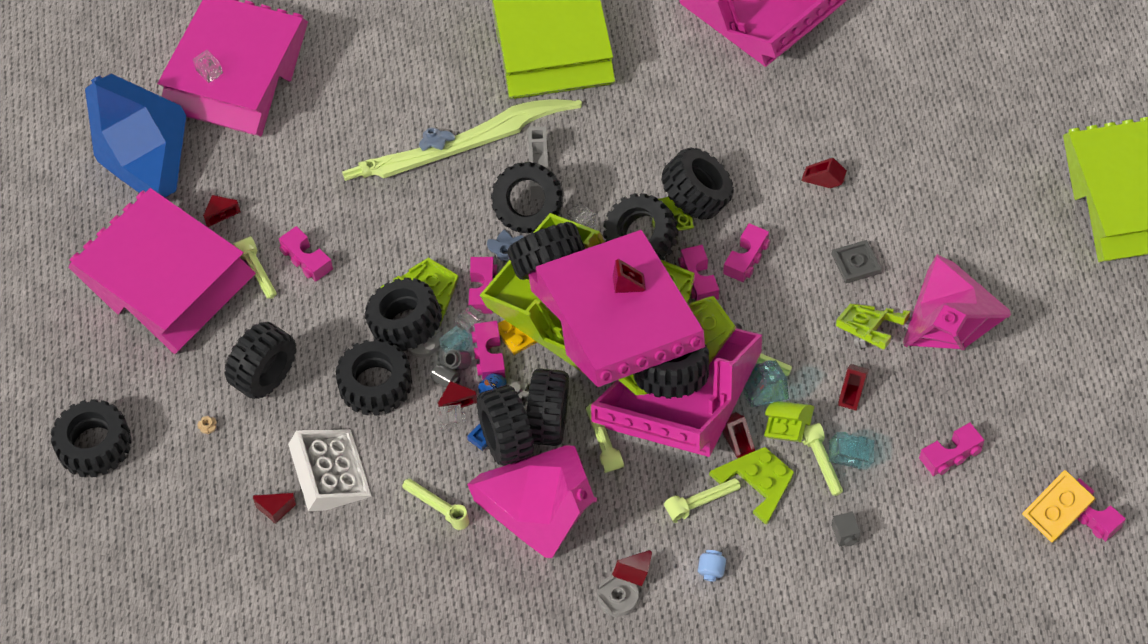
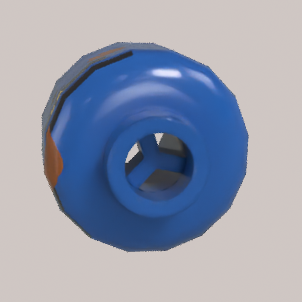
(491, 381)

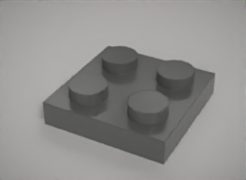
(856, 261)

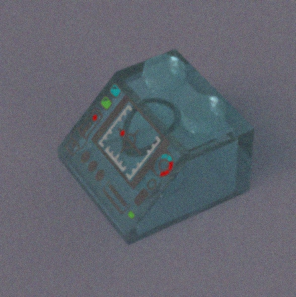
(766, 384)

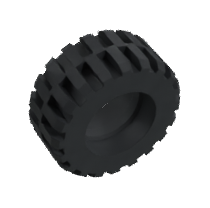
(697, 183)
(504, 186)
(639, 206)
(544, 247)
(396, 298)
(260, 360)
(676, 376)
(373, 398)
(548, 406)
(505, 425)
(97, 458)

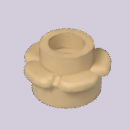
(209, 428)

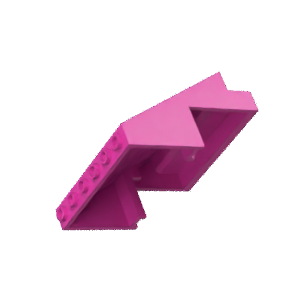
(763, 26)
(253, 51)
(162, 268)
(612, 331)
(689, 421)

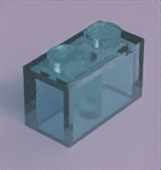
(851, 450)

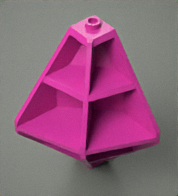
(952, 309)
(537, 497)

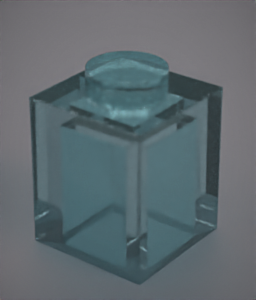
(455, 339)

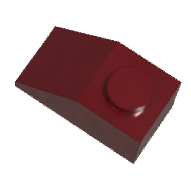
(825, 173)
(853, 387)
(738, 435)

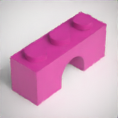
(696, 260)
(314, 264)
(741, 264)
(482, 271)
(486, 337)
(939, 459)
(1103, 523)

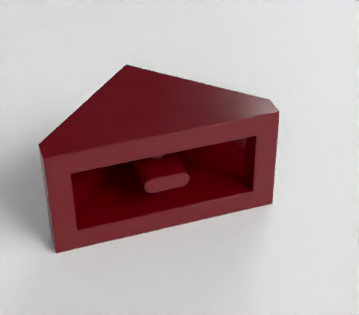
(220, 209)
(627, 278)
(457, 395)
(275, 505)
(633, 568)

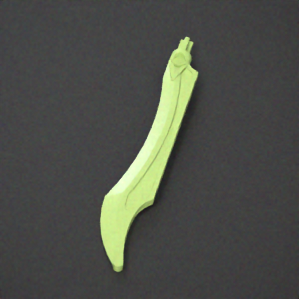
(499, 127)

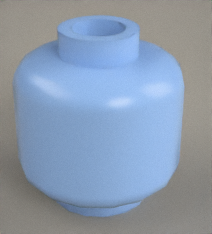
(711, 565)

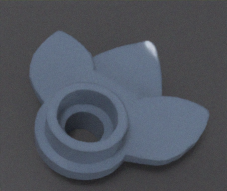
(435, 138)
(502, 244)

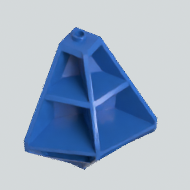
(136, 133)

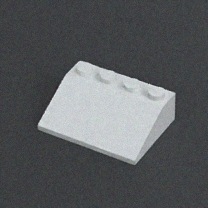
(328, 468)

